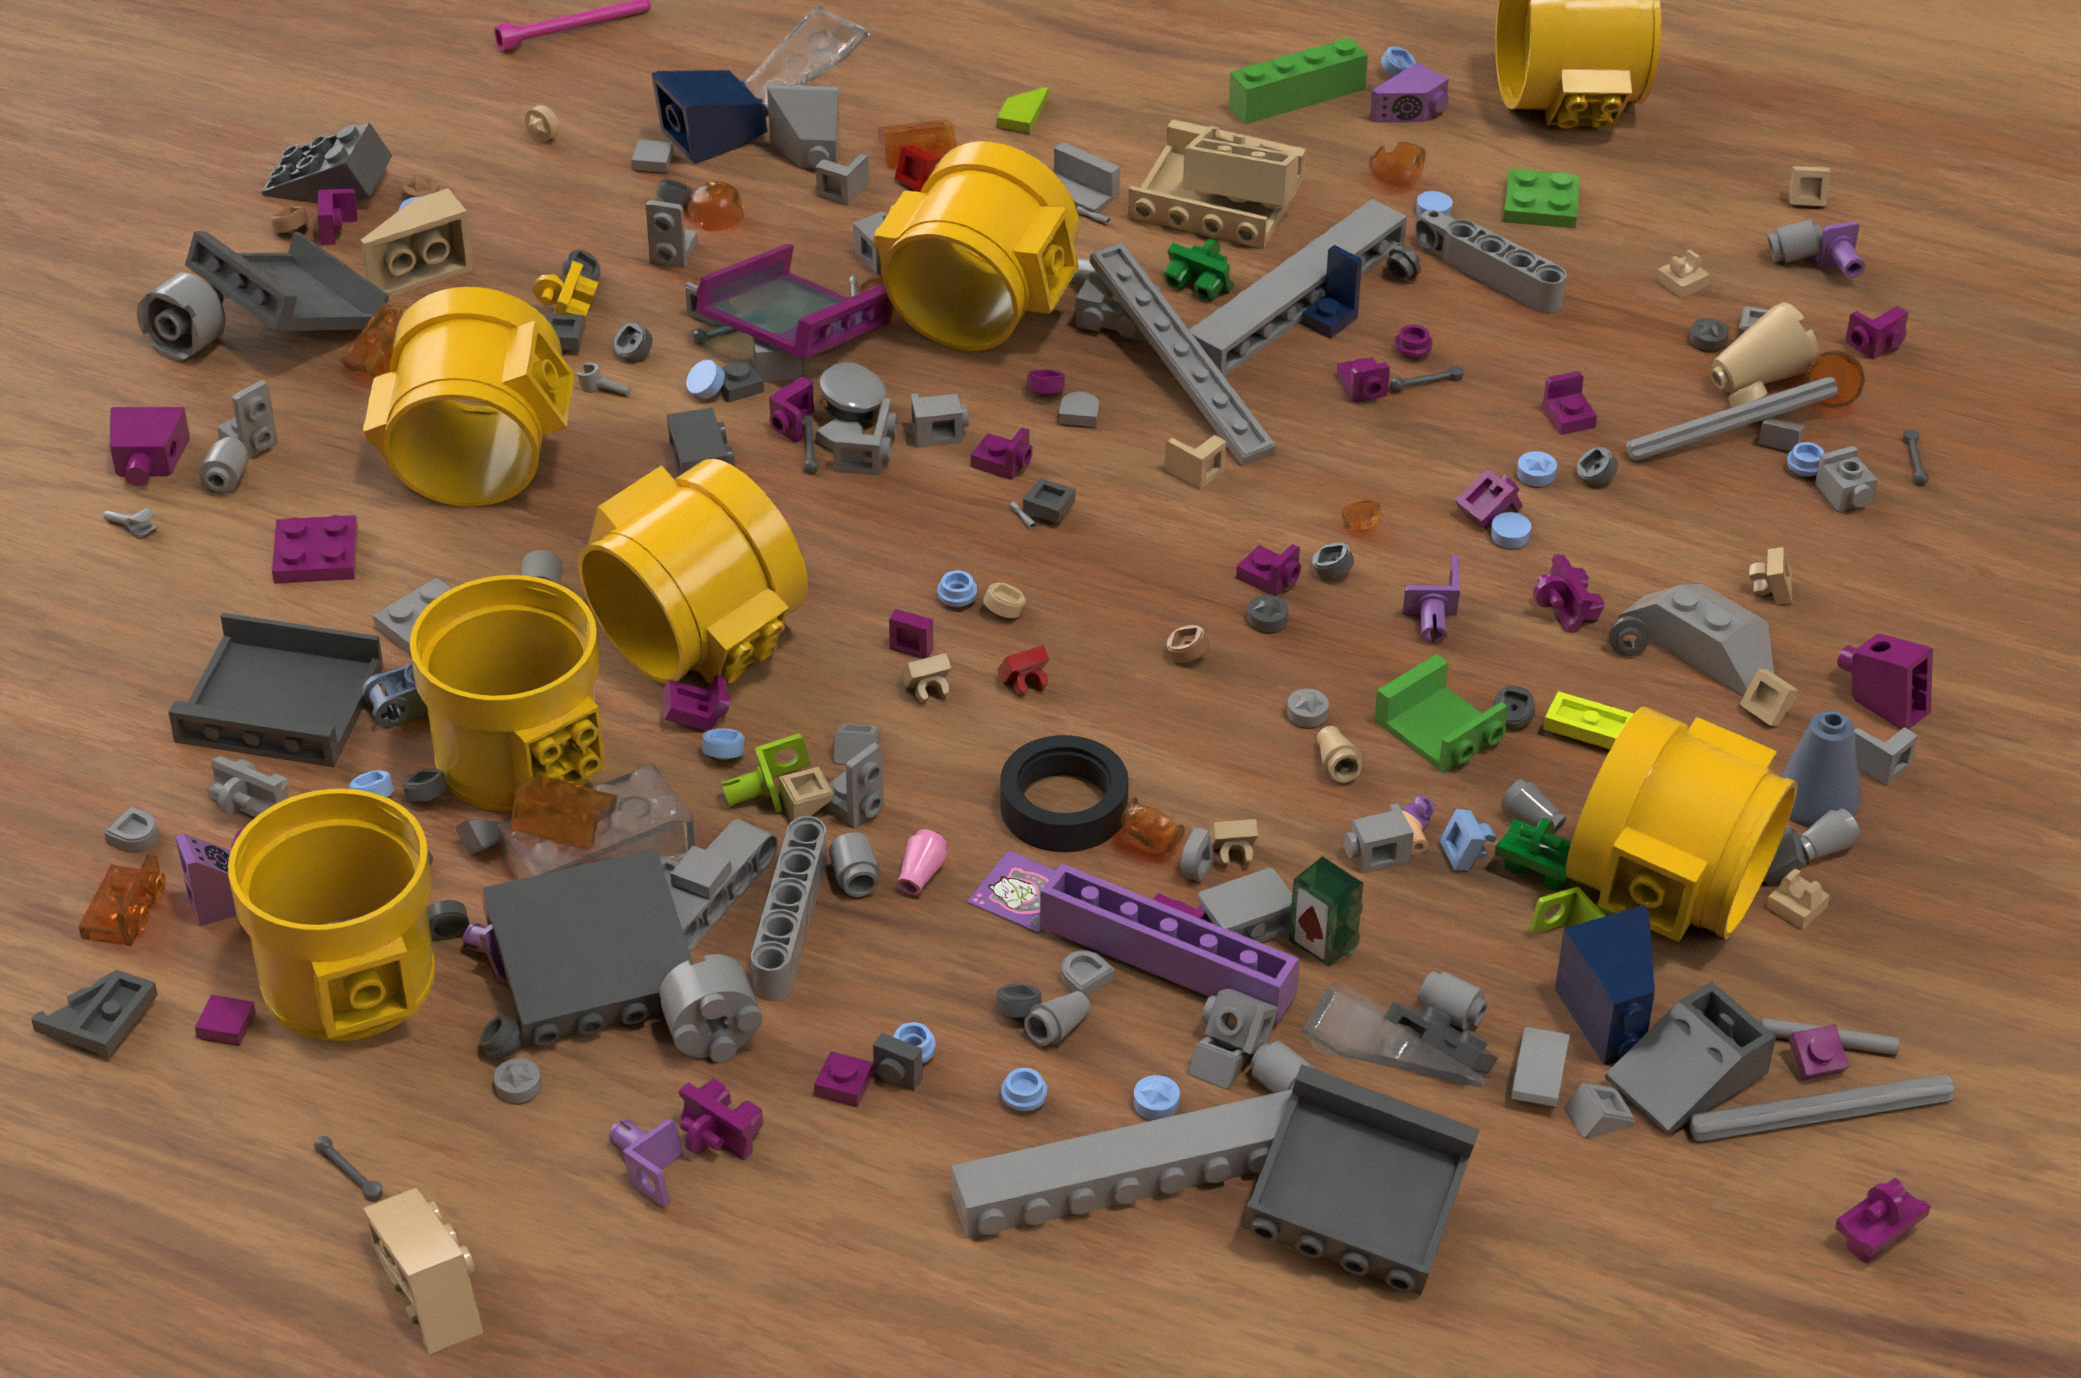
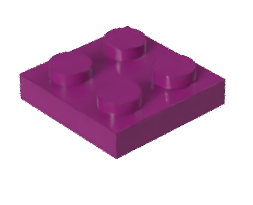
(315, 549)

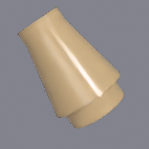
(1339, 756)

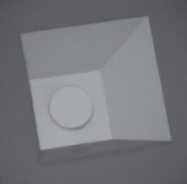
(804, 123)

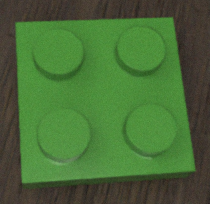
(1542, 198)

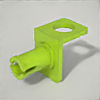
(760, 781)
(1574, 909)

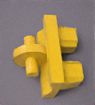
(571, 296)

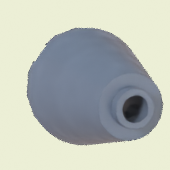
(1825, 769)

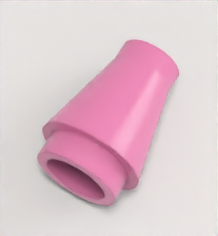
(922, 858)

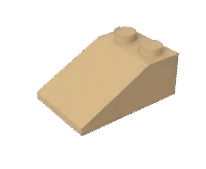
(419, 245)

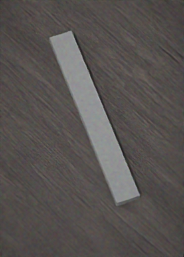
(1182, 354)

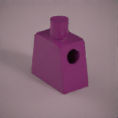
(147, 441)
(1891, 678)

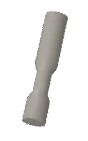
(1095, 216)
(853, 281)
(1024, 516)

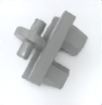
(243, 789)

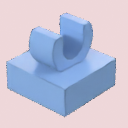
(1465, 839)

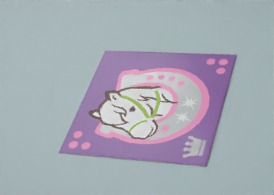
(1014, 890)

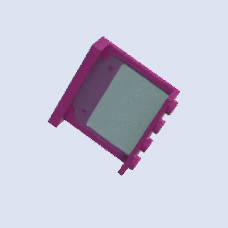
(786, 309)

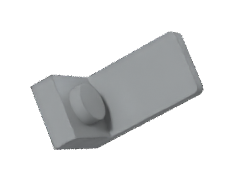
(667, 238)
(252, 420)
(866, 452)
(859, 788)

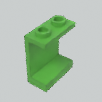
(1434, 718)

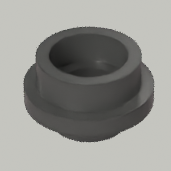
(1403, 263)
(1629, 626)
(501, 1037)

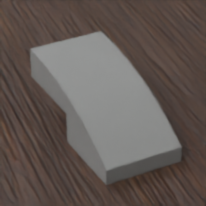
(1540, 1066)

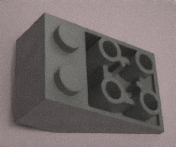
(340, 161)
(1693, 1058)

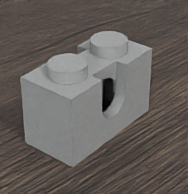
(1097, 312)

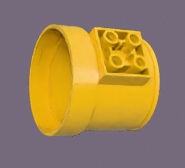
(1577, 57)
(979, 246)
(478, 350)
(692, 572)
(509, 686)
(1681, 824)
(325, 862)

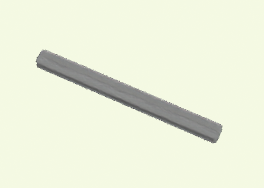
(1731, 418)
(1821, 1107)

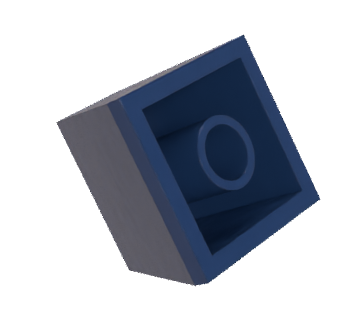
(707, 111)
(1609, 980)

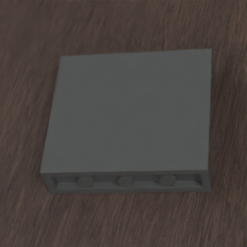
(288, 289)
(279, 691)
(586, 944)
(1360, 1180)

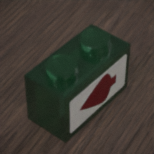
(1326, 911)

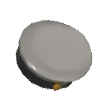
(852, 392)

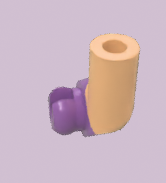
(1418, 817)

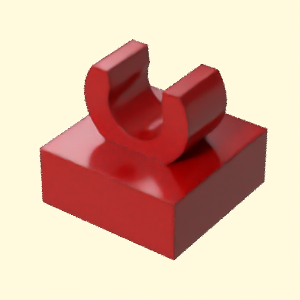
(915, 166)
(1025, 665)

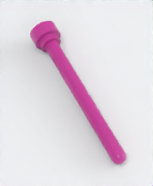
(509, 36)

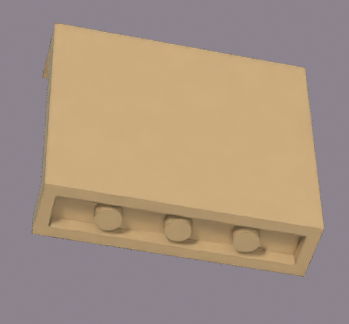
(1167, 204)

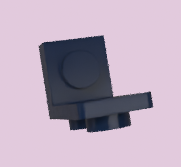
(1341, 298)

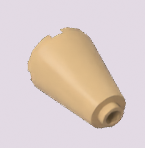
(1767, 351)

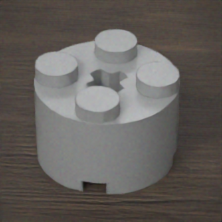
(182, 316)
(710, 1007)

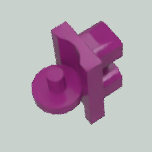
(1567, 594)
(714, 1124)
(1880, 1219)

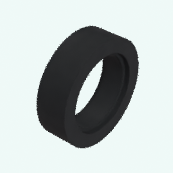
(1063, 756)

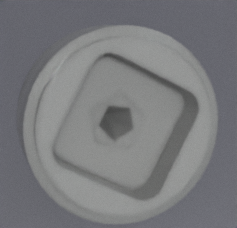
(1307, 708)
(517, 1080)

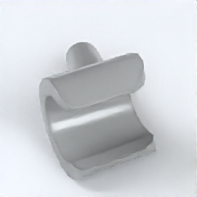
(592, 381)
(138, 523)

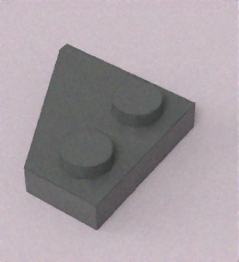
(99, 1014)
(1436, 1031)

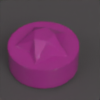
(1045, 382)

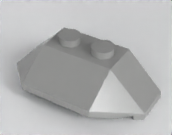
(1707, 632)

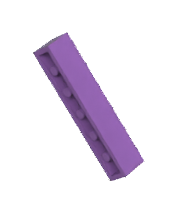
(1165, 939)

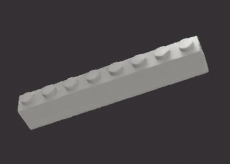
(1280, 297)
(1116, 1165)

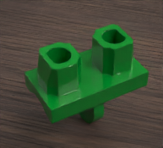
(1200, 264)
(1535, 849)

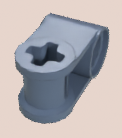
(399, 695)

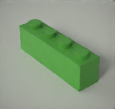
(1297, 80)

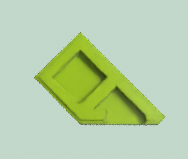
(1022, 110)

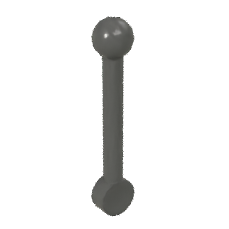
(700, 336)
(1455, 374)
(1911, 438)
(810, 465)
(372, 1190)

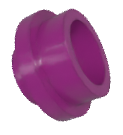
(1413, 341)

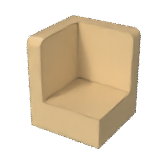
(1196, 465)

